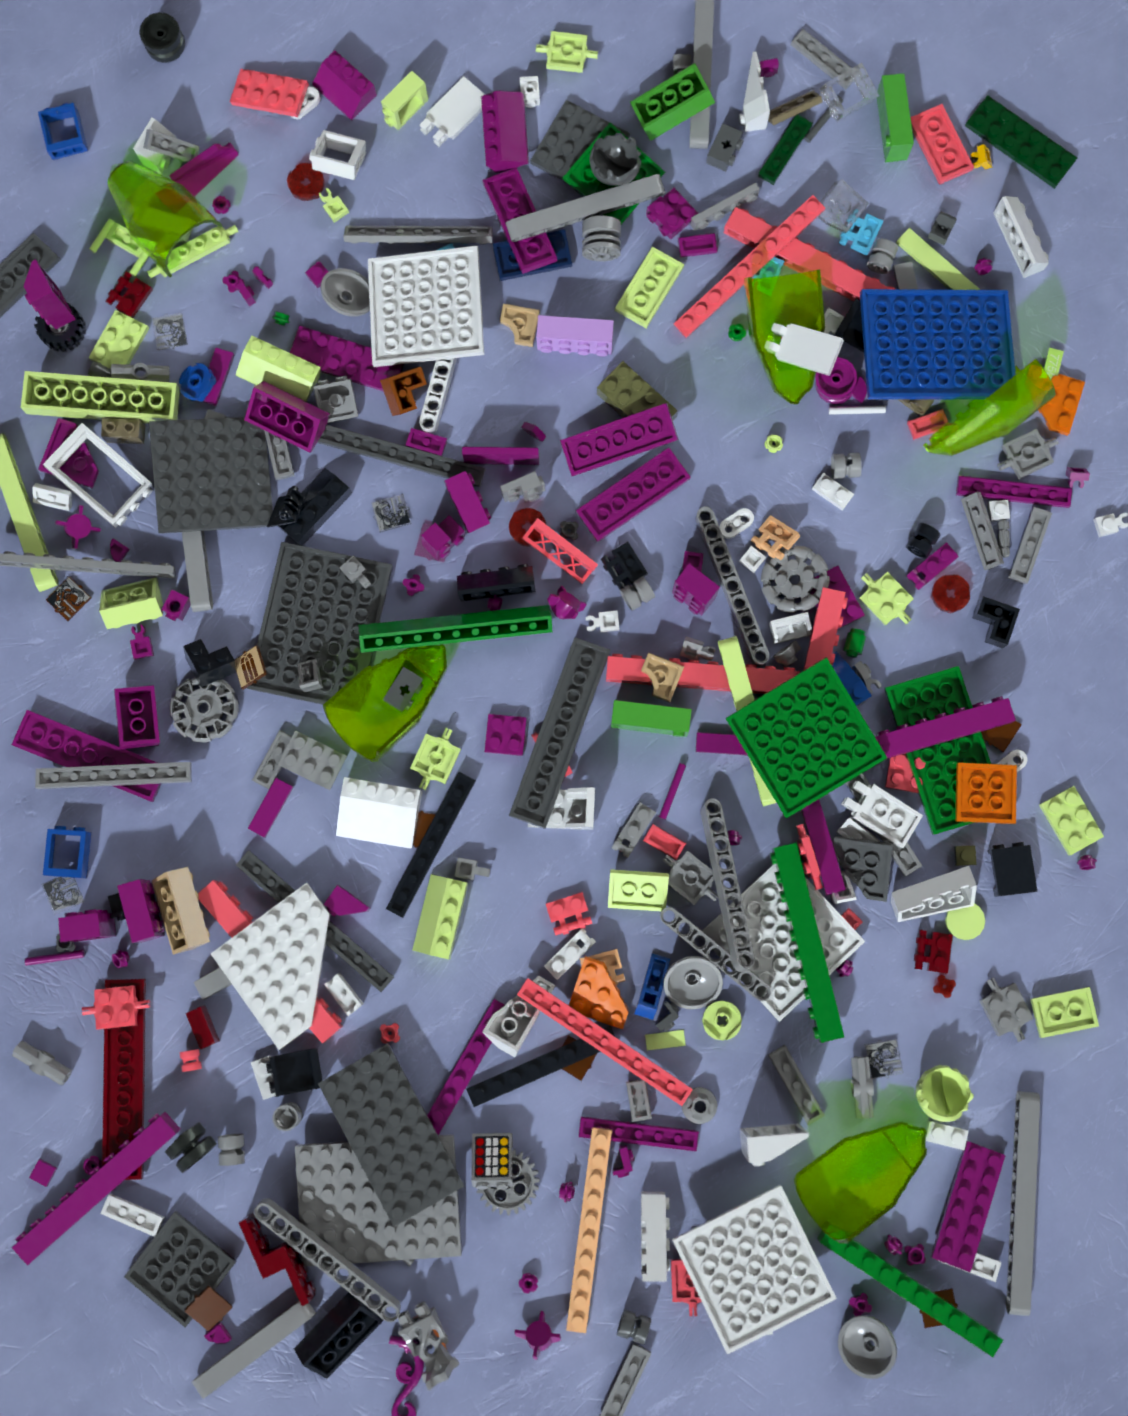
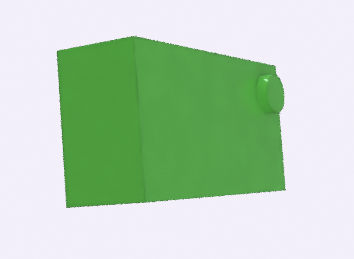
(672, 102)
(894, 118)
(651, 718)

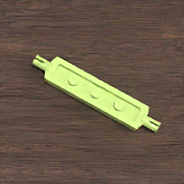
(196, 249)

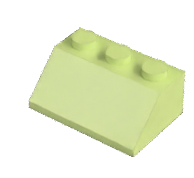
(131, 603)

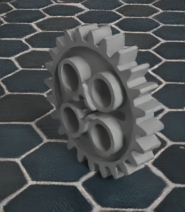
(514, 1199)

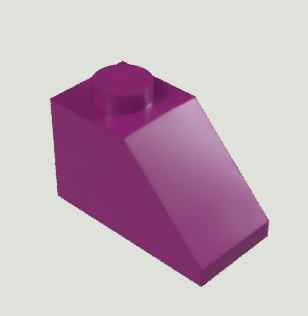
(344, 903)

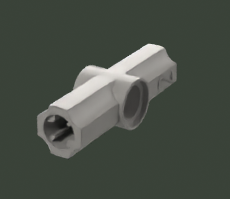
(153, 373)
(42, 1062)
(862, 1087)

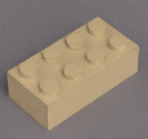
(180, 910)

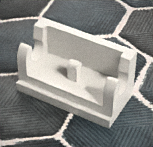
(790, 628)
(344, 994)

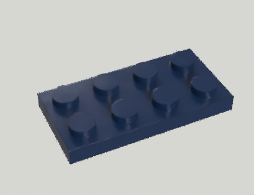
(509, 268)

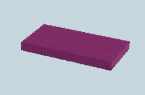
(501, 455)

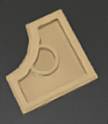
(522, 323)
(663, 675)

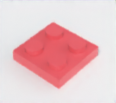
(900, 774)

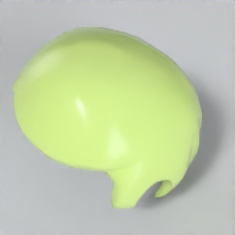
(943, 1093)

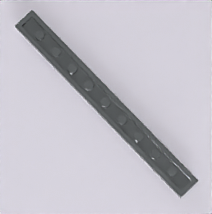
(398, 454)
(336, 939)

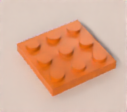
(986, 793)

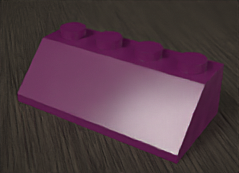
(504, 130)
(46, 297)
(286, 416)

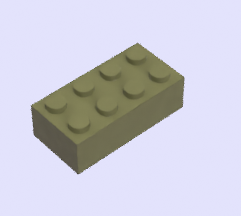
(630, 393)

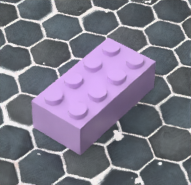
(574, 335)

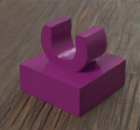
(1077, 474)

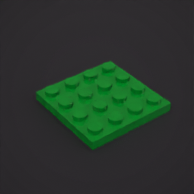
(585, 183)

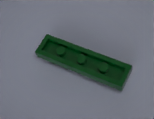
(785, 149)

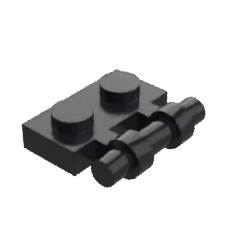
(628, 562)

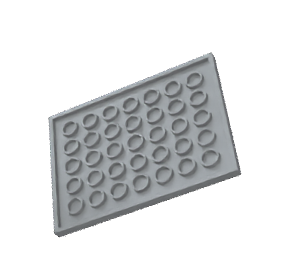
(348, 1216)

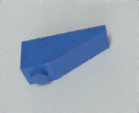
(850, 680)
(652, 987)

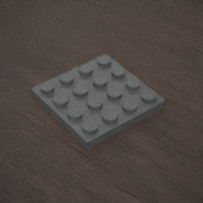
(568, 139)
(179, 1267)

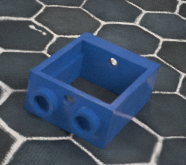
(66, 147)
(83, 858)

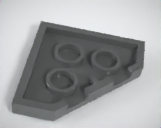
(866, 865)

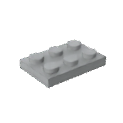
(312, 760)

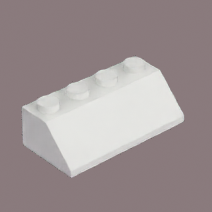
(1020, 236)

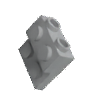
(336, 398)
(528, 486)

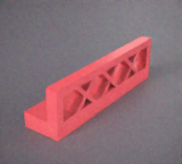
(564, 545)

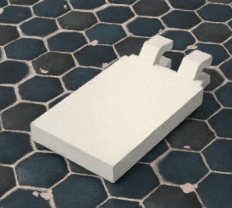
(453, 111)
(805, 348)
(883, 813)

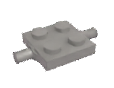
(1027, 454)
(690, 878)
(1006, 1009)

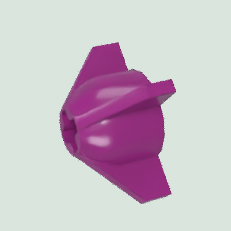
(77, 526)
(565, 604)
(538, 1335)

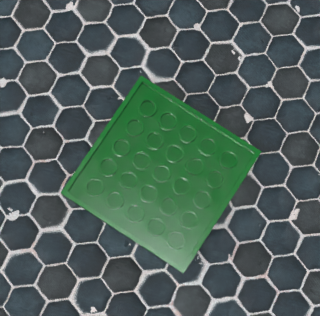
(806, 737)

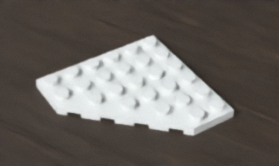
(279, 964)

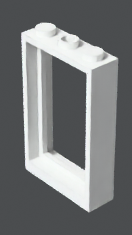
(69, 446)

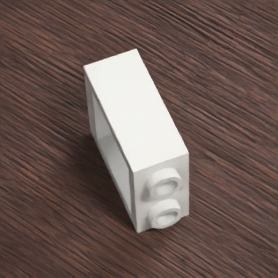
(340, 143)

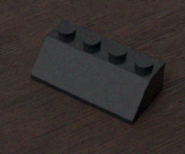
(324, 497)
(499, 583)
(337, 1336)

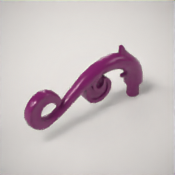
(403, 1377)

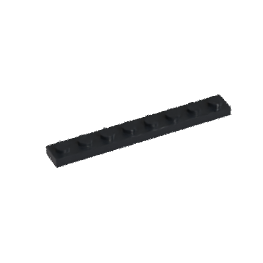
(431, 844)
(531, 1070)

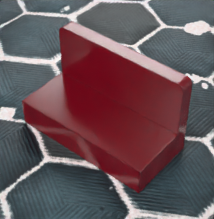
(202, 1027)

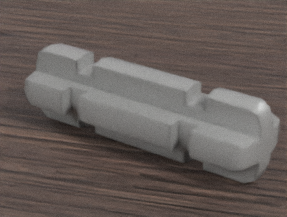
(1003, 538)

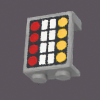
(492, 1160)

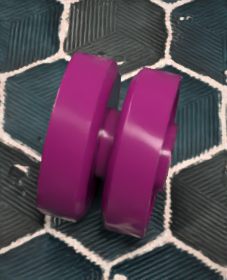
(839, 391)

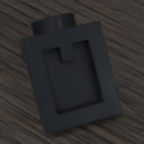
(116, 907)

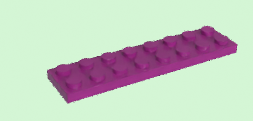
(77, 749)

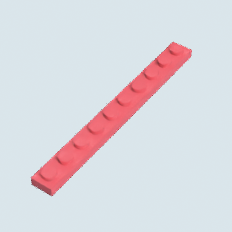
(749, 266)
(604, 1042)

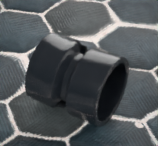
(924, 537)

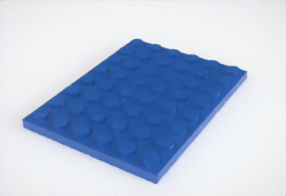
(936, 343)

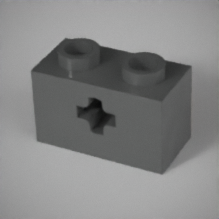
(718, 155)
(394, 696)

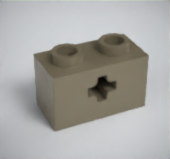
(123, 431)

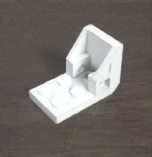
(573, 810)

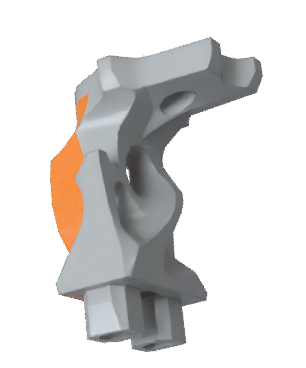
(429, 1331)

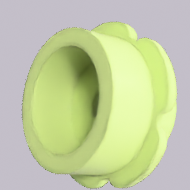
(773, 448)

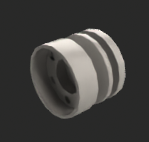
(601, 238)

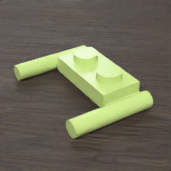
(120, 236)

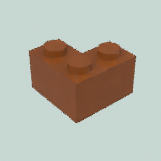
(399, 387)

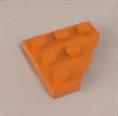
(1062, 408)
(598, 995)

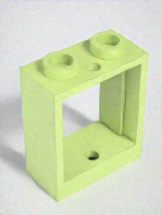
(404, 100)

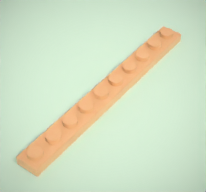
(589, 1230)

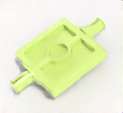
(566, 51)
(886, 598)
(435, 758)

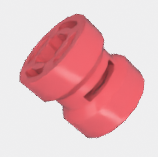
(189, 1056)

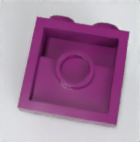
(671, 213)

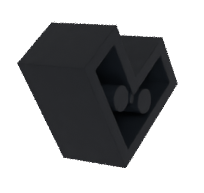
(1001, 620)
(209, 666)

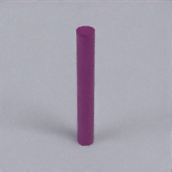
(672, 791)
(54, 957)

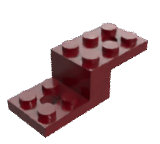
(277, 1258)

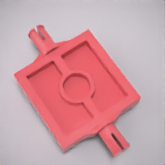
(809, 863)
(115, 1007)
(683, 1287)

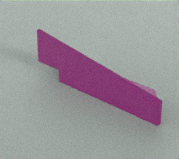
(204, 167)

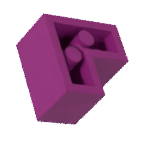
(442, 537)

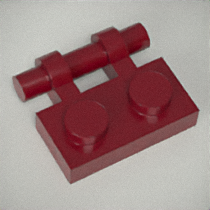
(134, 296)
(939, 951)

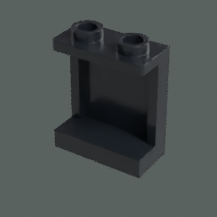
(851, 327)
(1013, 869)
(294, 1072)

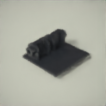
(287, 508)

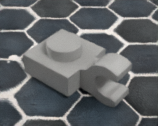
(354, 571)
(694, 649)
(863, 672)
(468, 869)

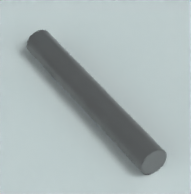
(820, 123)

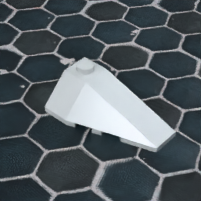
(756, 105)
(514, 1021)

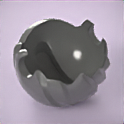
(615, 159)

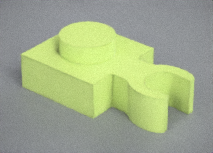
(334, 206)

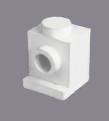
(530, 88)

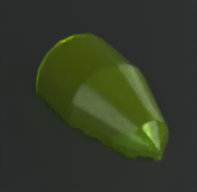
(155, 209)
(784, 301)
(996, 414)
(370, 723)
(860, 1178)

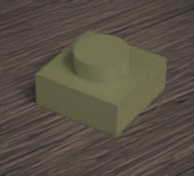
(965, 855)

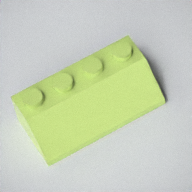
(277, 367)
(440, 916)

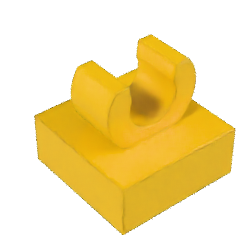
(983, 156)

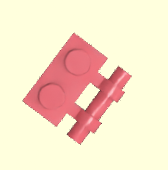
(568, 907)

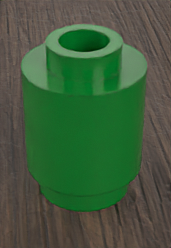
(854, 642)

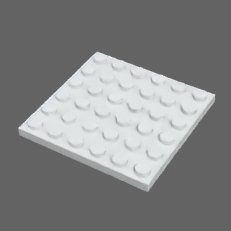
(425, 306)
(772, 944)
(754, 1269)

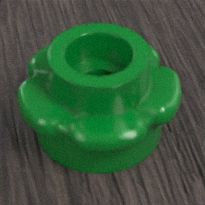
(281, 318)
(734, 336)

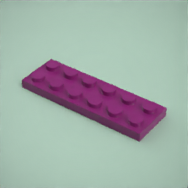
(511, 201)
(341, 358)
(619, 439)
(633, 494)
(968, 1206)

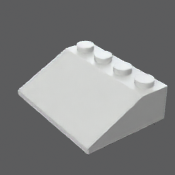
(378, 812)
(768, 1142)

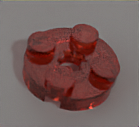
(302, 191)
(520, 519)
(961, 593)

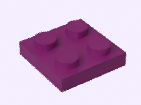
(505, 735)

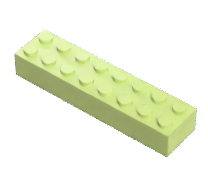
(98, 397)

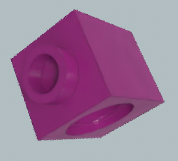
(173, 598)

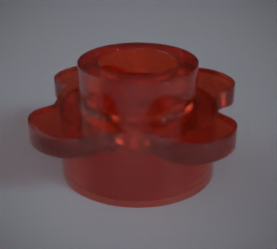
(950, 984)

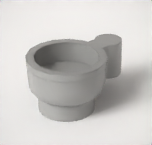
(787, 655)

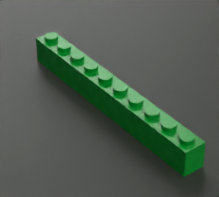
(455, 628)
(808, 943)
(915, 1293)

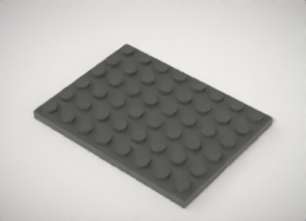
(316, 616)

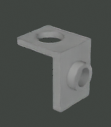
(681, 62)

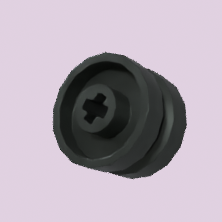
(162, 37)
(190, 1146)

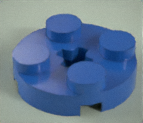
(202, 388)

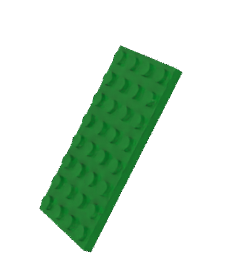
(924, 699)

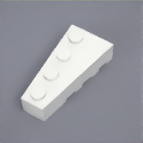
(935, 896)
(653, 1236)

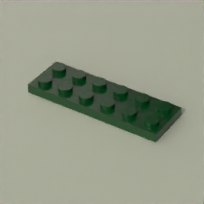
(1021, 141)

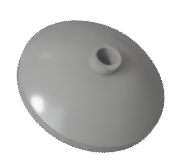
(346, 292)
(693, 991)
(859, 1354)

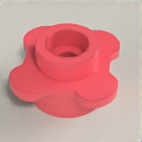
(384, 1033)

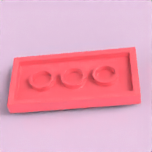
(269, 92)
(941, 144)

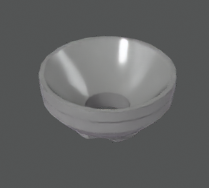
(704, 1095)

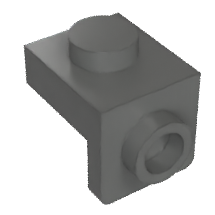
(942, 228)
(668, 1021)

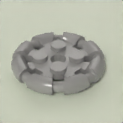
(786, 571)
(206, 719)

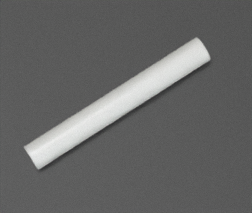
(857, 410)

